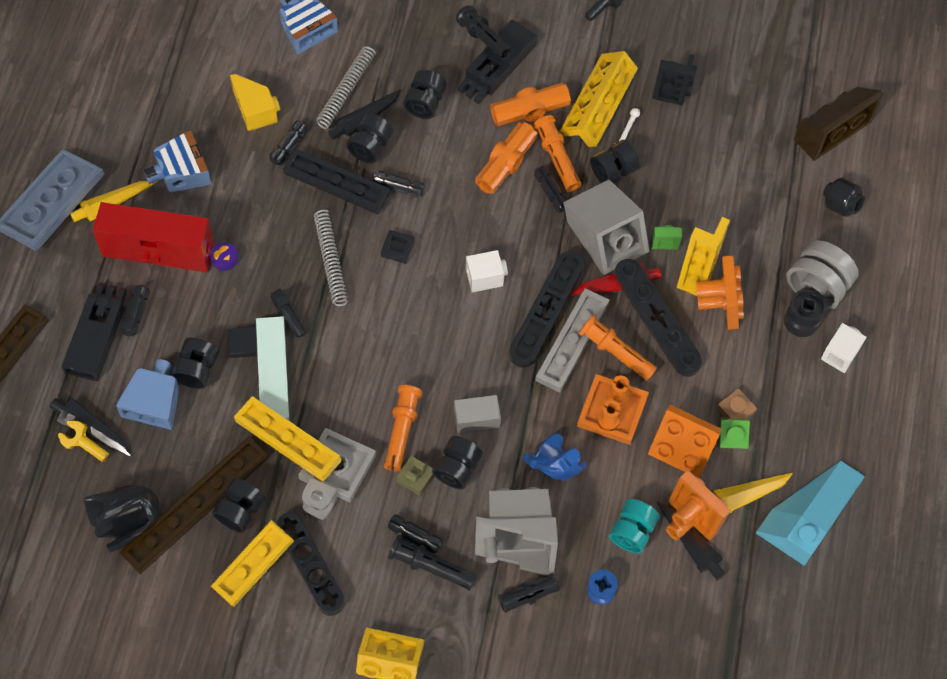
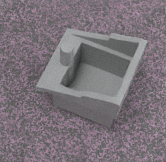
(519, 530)

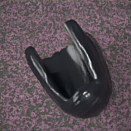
(122, 513)

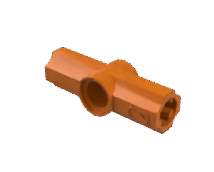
(530, 104)
(506, 158)

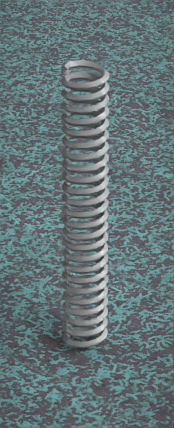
(329, 104)
(326, 260)

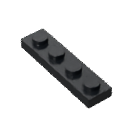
(336, 181)

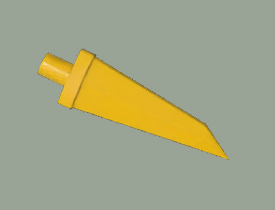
(90, 207)
(745, 493)

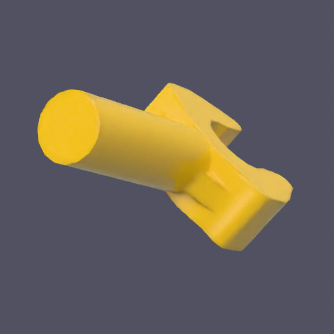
(83, 441)

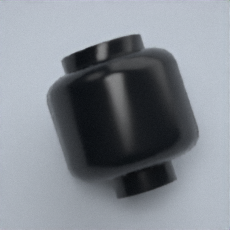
(844, 197)

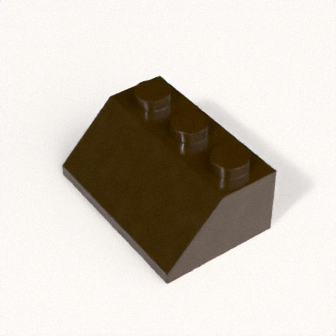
(837, 121)

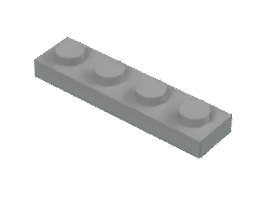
(569, 343)

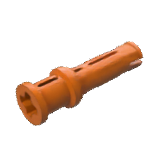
(553, 143)
(607, 340)
(403, 415)

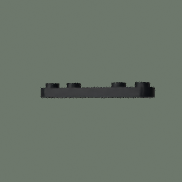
(535, 330)
(673, 339)

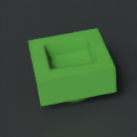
(666, 237)
(734, 433)

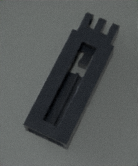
(522, 43)
(92, 338)

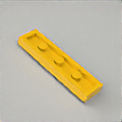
(287, 439)

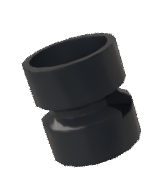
(424, 94)
(371, 137)
(616, 162)
(805, 312)
(195, 362)
(456, 464)
(236, 515)

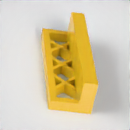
(604, 97)
(701, 257)

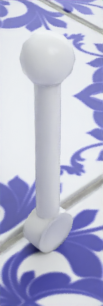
(635, 113)

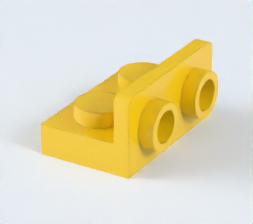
(388, 655)

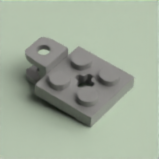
(339, 483)

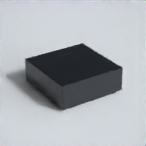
(397, 247)
(242, 342)

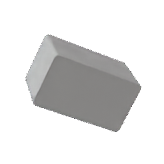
(477, 414)

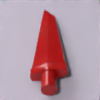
(609, 284)

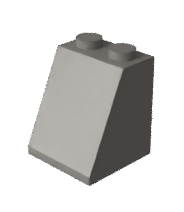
(607, 225)

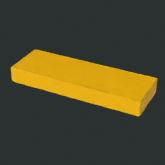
(252, 563)

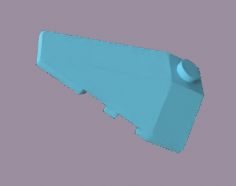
(807, 515)

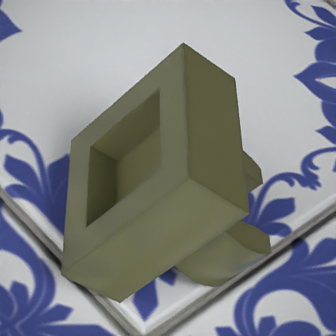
(415, 475)

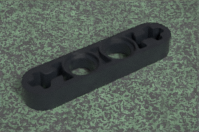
(313, 562)

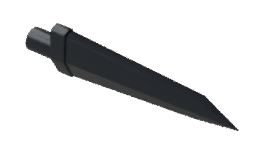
(349, 122)
(95, 428)
(700, 551)

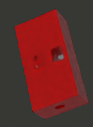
(153, 237)

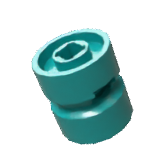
(635, 524)

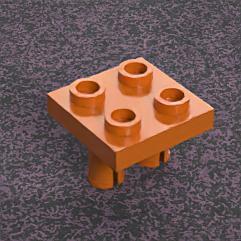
(723, 293)
(613, 408)
(684, 441)
(696, 508)

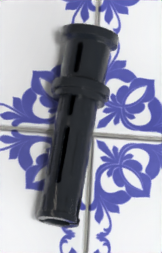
(479, 28)
(418, 558)

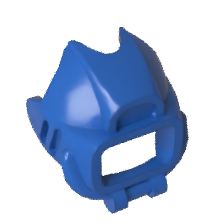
(554, 461)

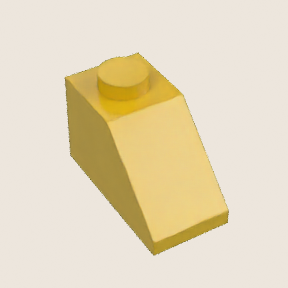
(254, 102)

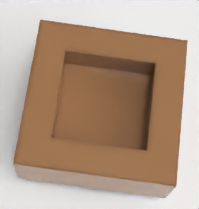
(736, 406)

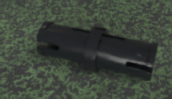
(528, 593)

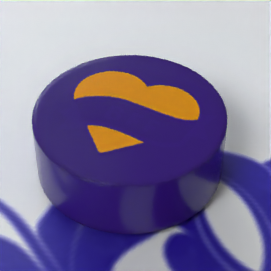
(224, 256)

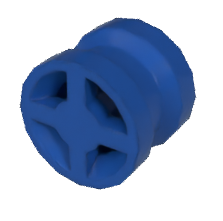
(600, 593)

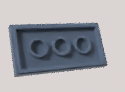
(50, 199)

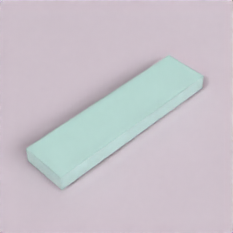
(272, 364)

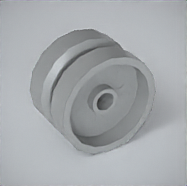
(823, 270)

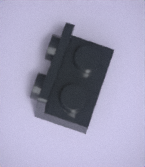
(674, 81)

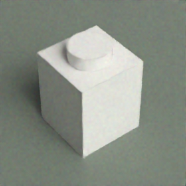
(485, 271)
(843, 347)

